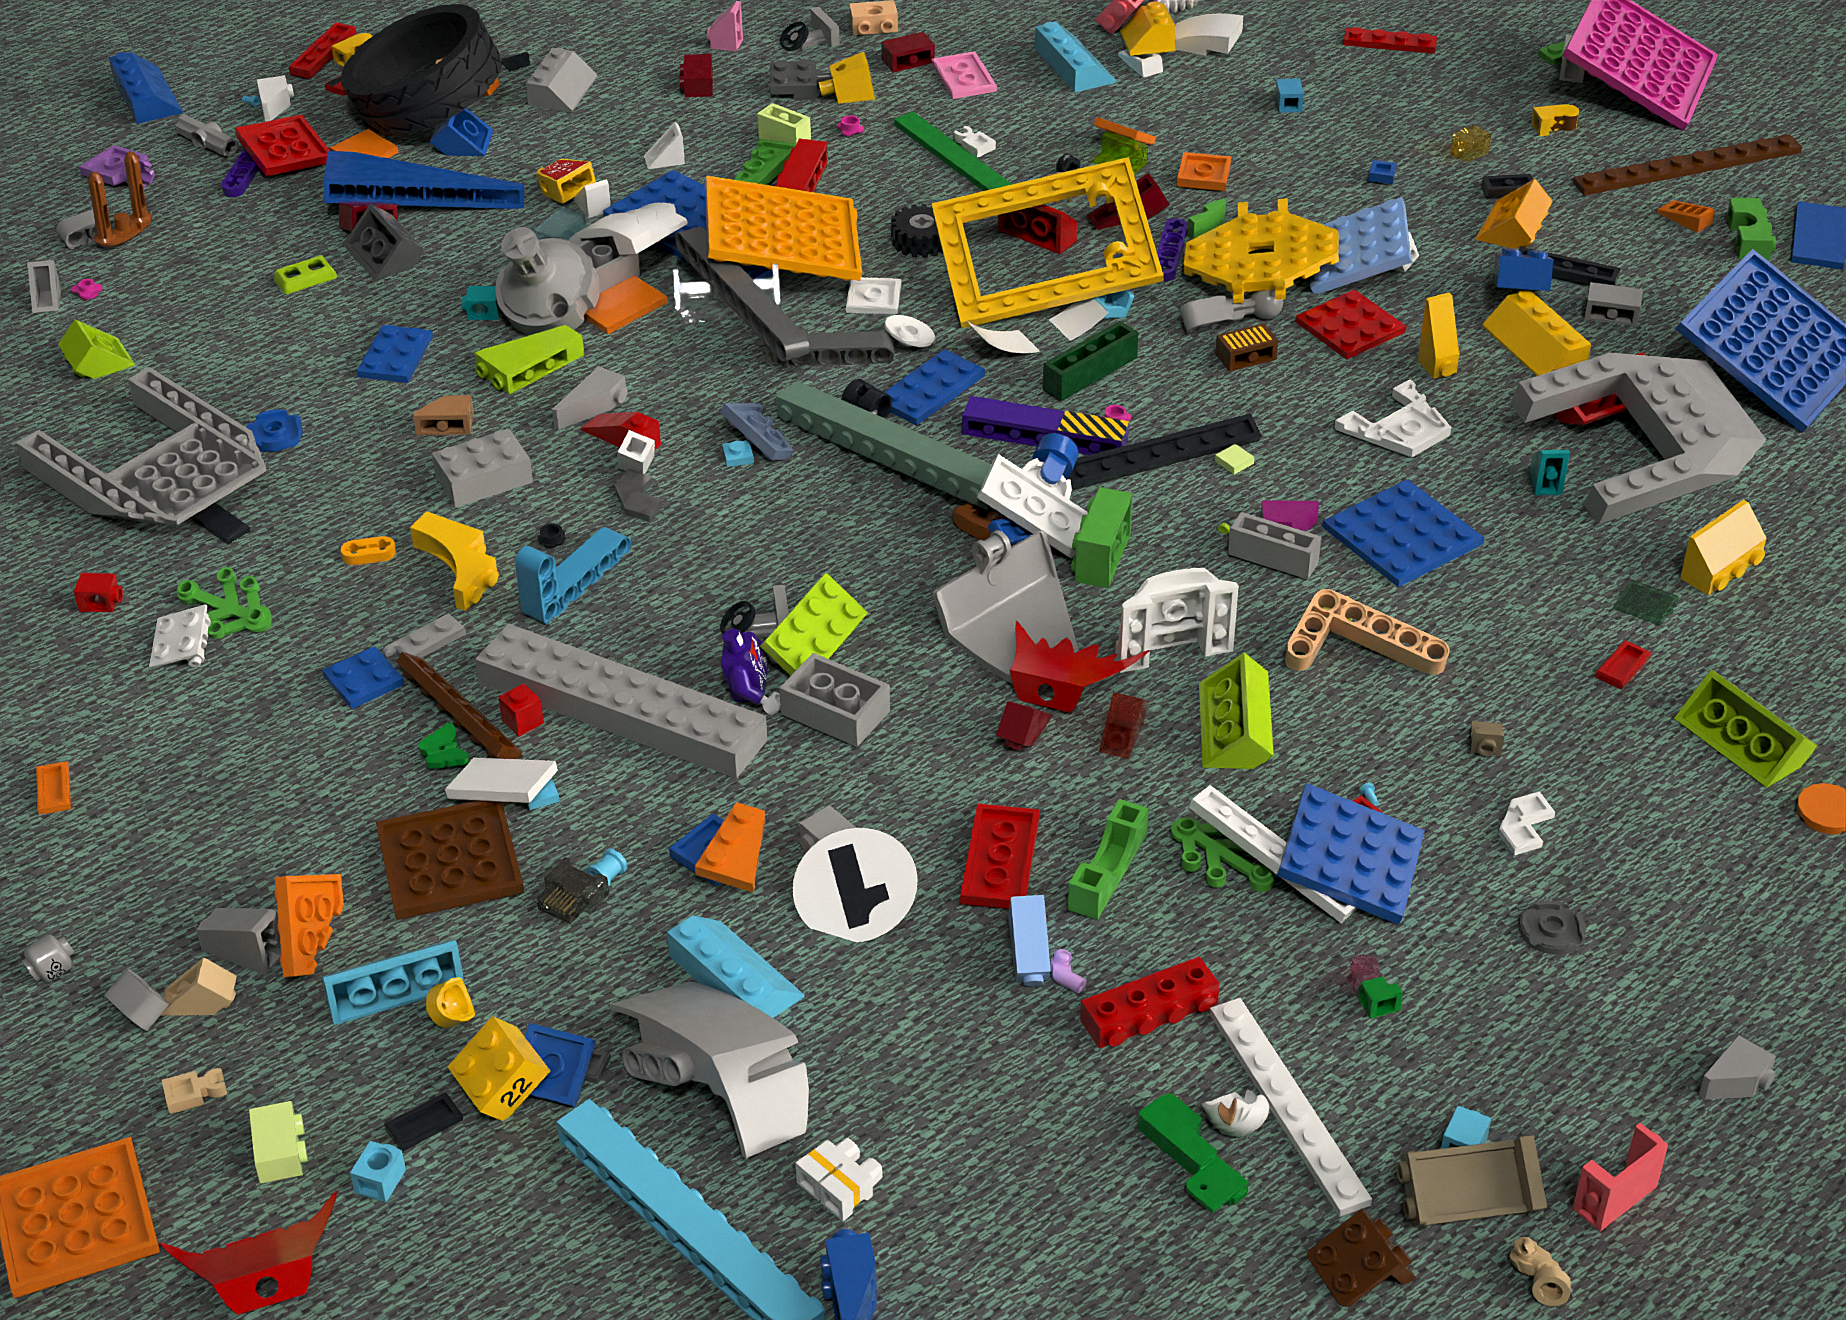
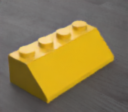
(1536, 334)

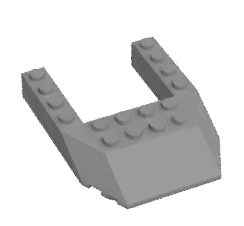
(1677, 406)
(167, 482)

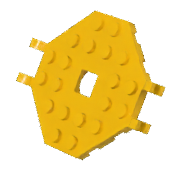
(1297, 244)

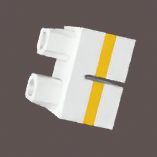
(836, 1178)

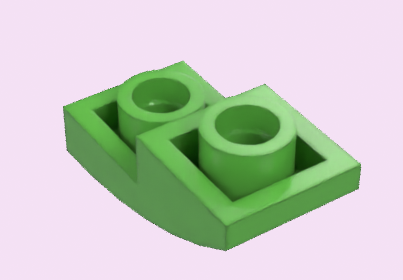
(1212, 217)

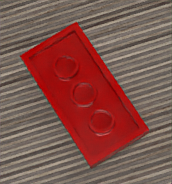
(999, 855)

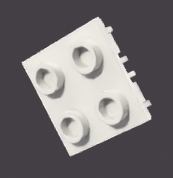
(181, 637)

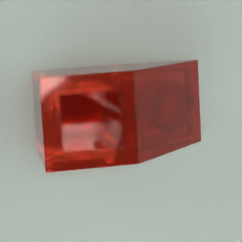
(1123, 725)

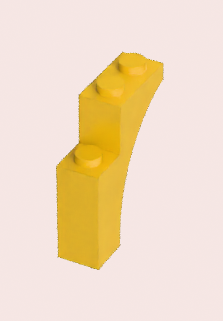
(462, 551)

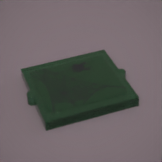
(1646, 602)

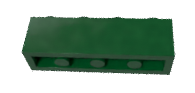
(1090, 360)

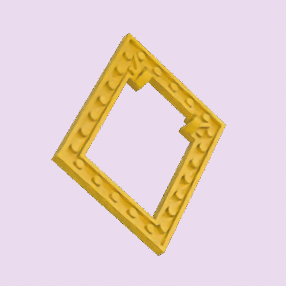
(1110, 179)

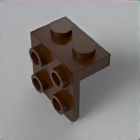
(1359, 1258)

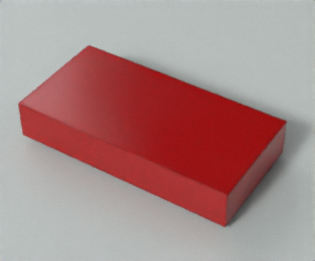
(1623, 665)

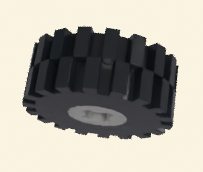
(915, 231)

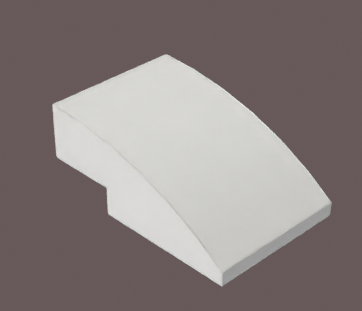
(1208, 32)

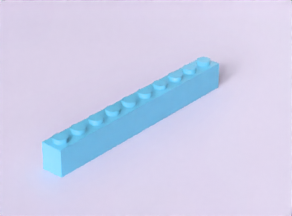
(684, 1217)

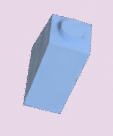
(1029, 939)

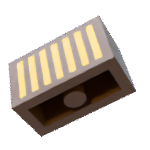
(1246, 347)

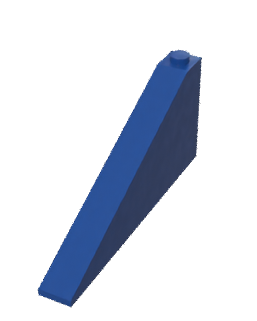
(386, 180)

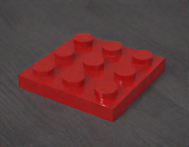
(283, 145)
(1350, 324)

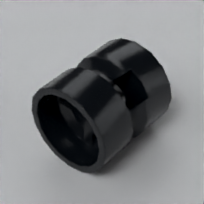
(868, 397)

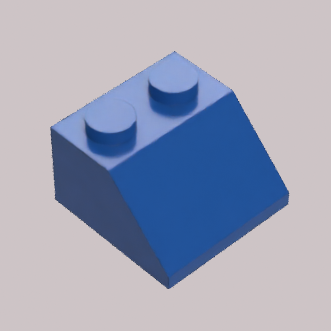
(462, 135)

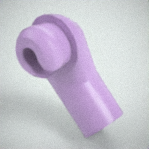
(1062, 972)

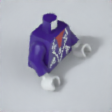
(746, 669)

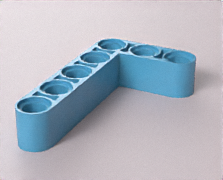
(548, 588)

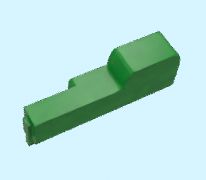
(1177, 1132)

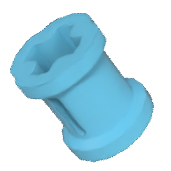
(609, 865)

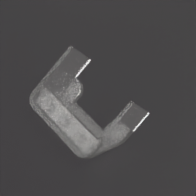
(702, 303)

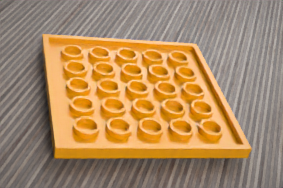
(782, 227)

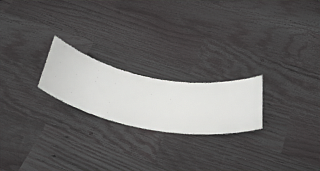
(1071, 322)

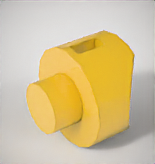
(449, 1003)

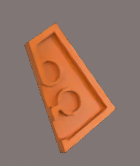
(735, 849)

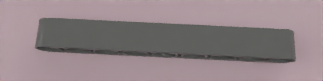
(744, 297)

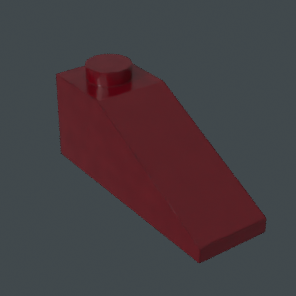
(1152, 200)

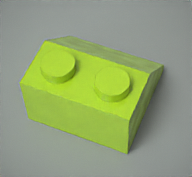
(93, 351)

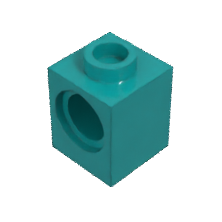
(481, 303)

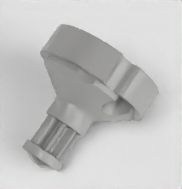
(545, 282)

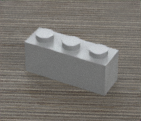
(1274, 545)

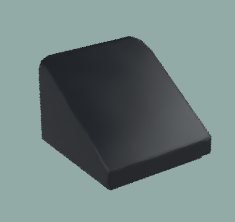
(516, 61)

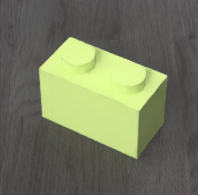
(783, 124)
(276, 1141)

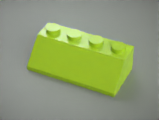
(1236, 716)
(1744, 730)

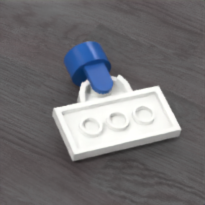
(1039, 492)

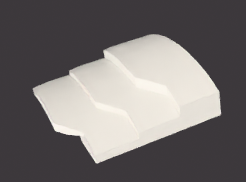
(635, 228)
(1176, 611)

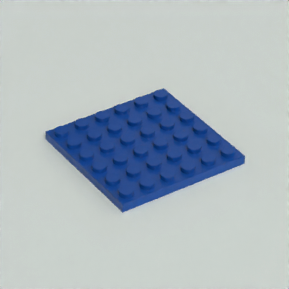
(1772, 339)

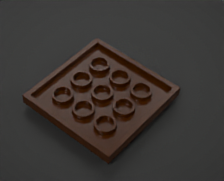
(449, 858)

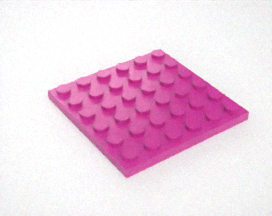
(1642, 58)

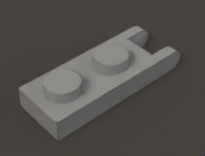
(427, 638)

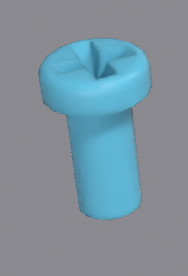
(254, 100)
(1368, 790)

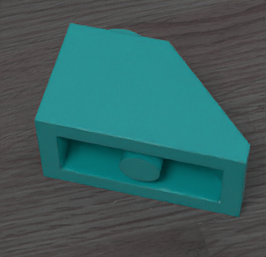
(1549, 471)

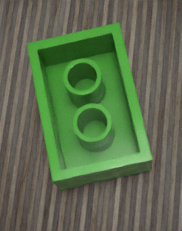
(1102, 537)

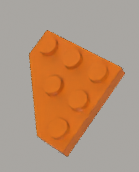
(304, 918)

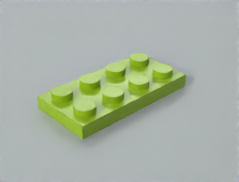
(814, 625)

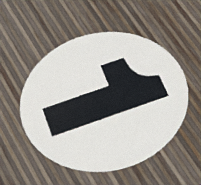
(855, 884)

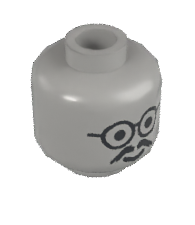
(48, 958)

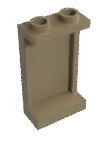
(1471, 1182)

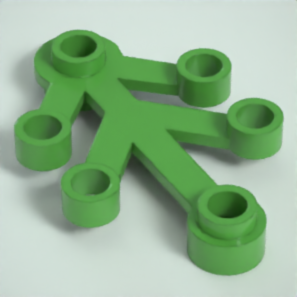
(254, 619)
(1191, 832)

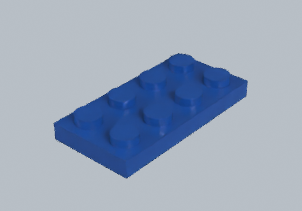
(932, 386)

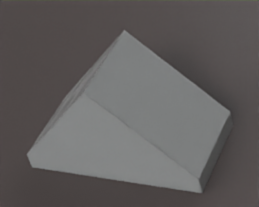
(44, 286)

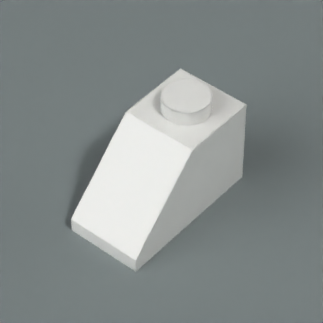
(274, 96)

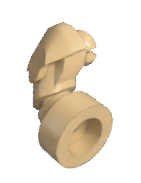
(1550, 1283)

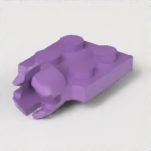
(112, 167)

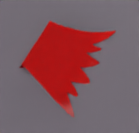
(1060, 669)
(274, 1254)

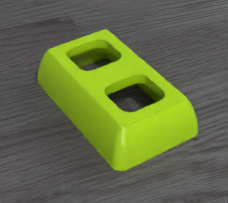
(307, 277)

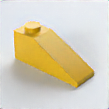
(1439, 339)

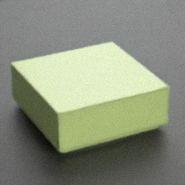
(1234, 459)

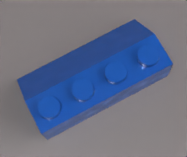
(143, 88)

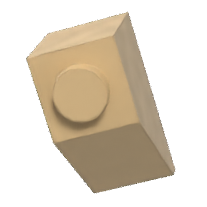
(200, 990)

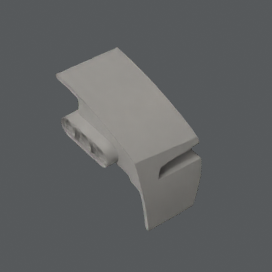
(732, 1048)

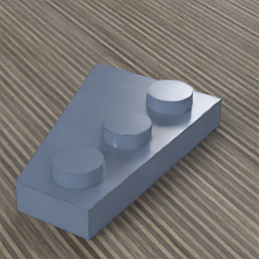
(757, 429)

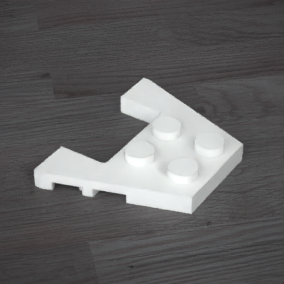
(1404, 431)

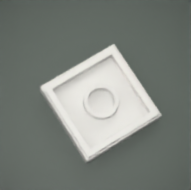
(874, 296)

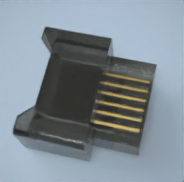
(571, 892)

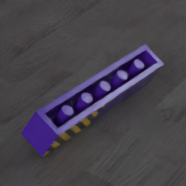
(1030, 423)

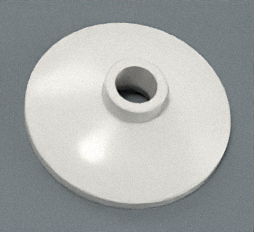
(909, 331)

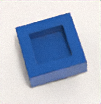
(1382, 172)

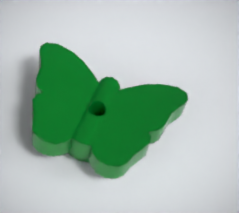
(442, 748)

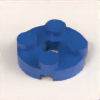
(287, 434)

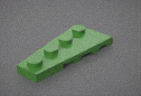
(765, 162)

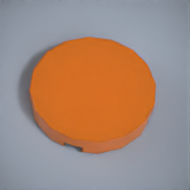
(1823, 808)

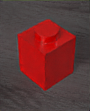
(521, 709)

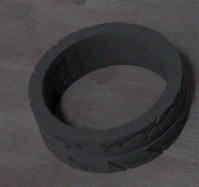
(434, 95)

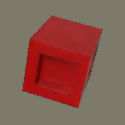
(97, 592)

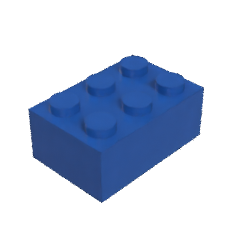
(1523, 270)

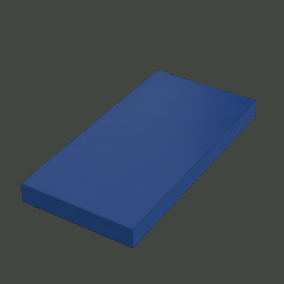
(1819, 235)

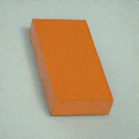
(53, 787)

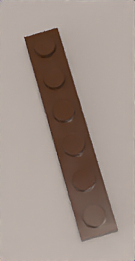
(457, 705)

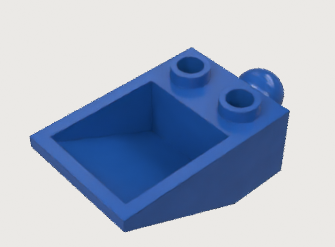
(849, 1275)

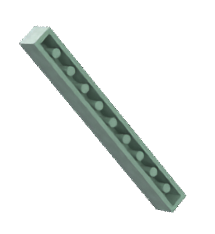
(884, 441)

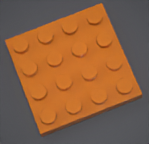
(74, 1217)

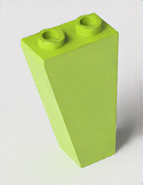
(529, 358)

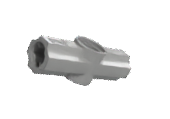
(207, 136)

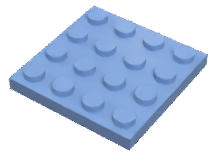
(1368, 245)

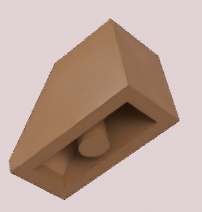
(445, 416)

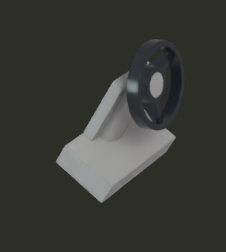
(824, 31)
(761, 623)

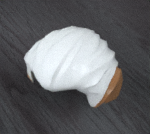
(1237, 1115)

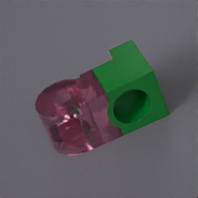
(1372, 989)

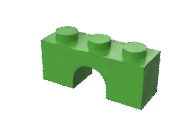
(1752, 227)

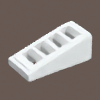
(1143, 64)

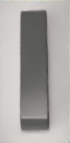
(841, 349)

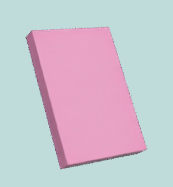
(964, 75)

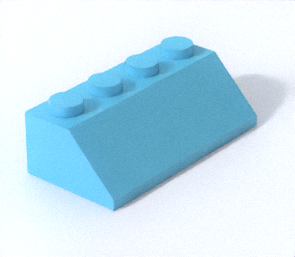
(1070, 58)
(727, 963)
(390, 981)

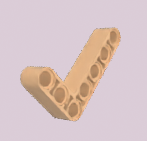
(1362, 633)

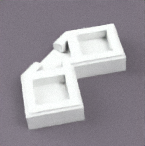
(1516, 826)

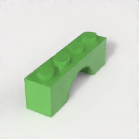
(1096, 882)

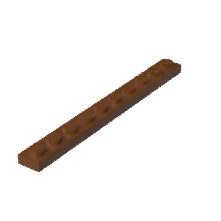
(1686, 164)

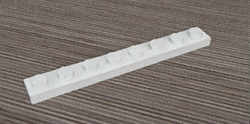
(1291, 1108)

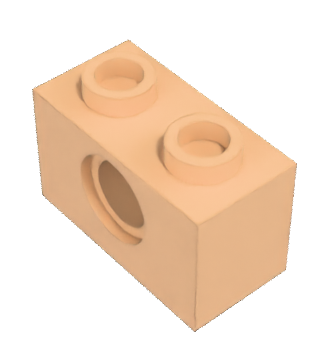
(873, 17)

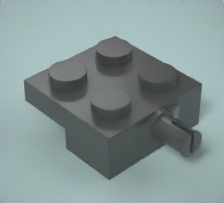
(796, 78)

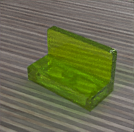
(1119, 147)

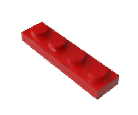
(1390, 40)
(320, 51)

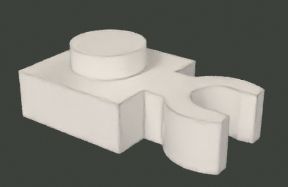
(977, 143)

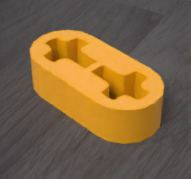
(368, 550)

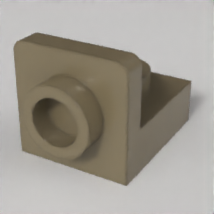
(1486, 738)

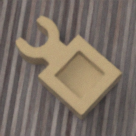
(188, 1090)

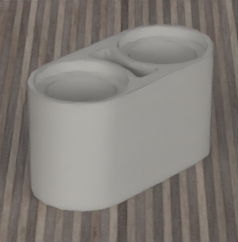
(82, 228)
(137, 999)

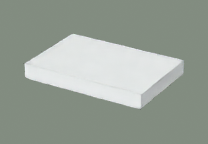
(501, 780)

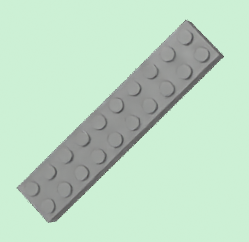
(624, 700)

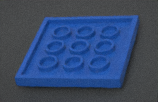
(1403, 532)
(1351, 853)

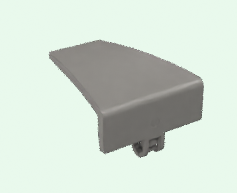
(1005, 587)

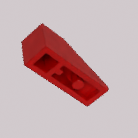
(615, 427)

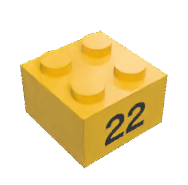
(498, 1069)

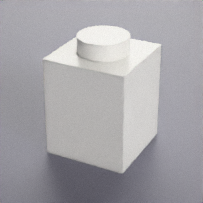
(636, 453)

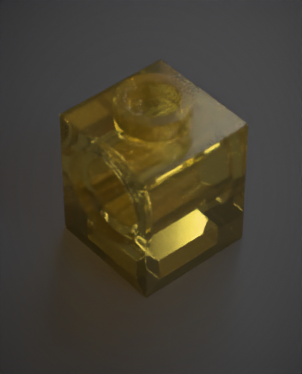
(1470, 143)

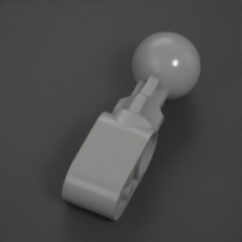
(1220, 311)

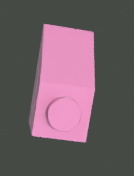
(727, 29)

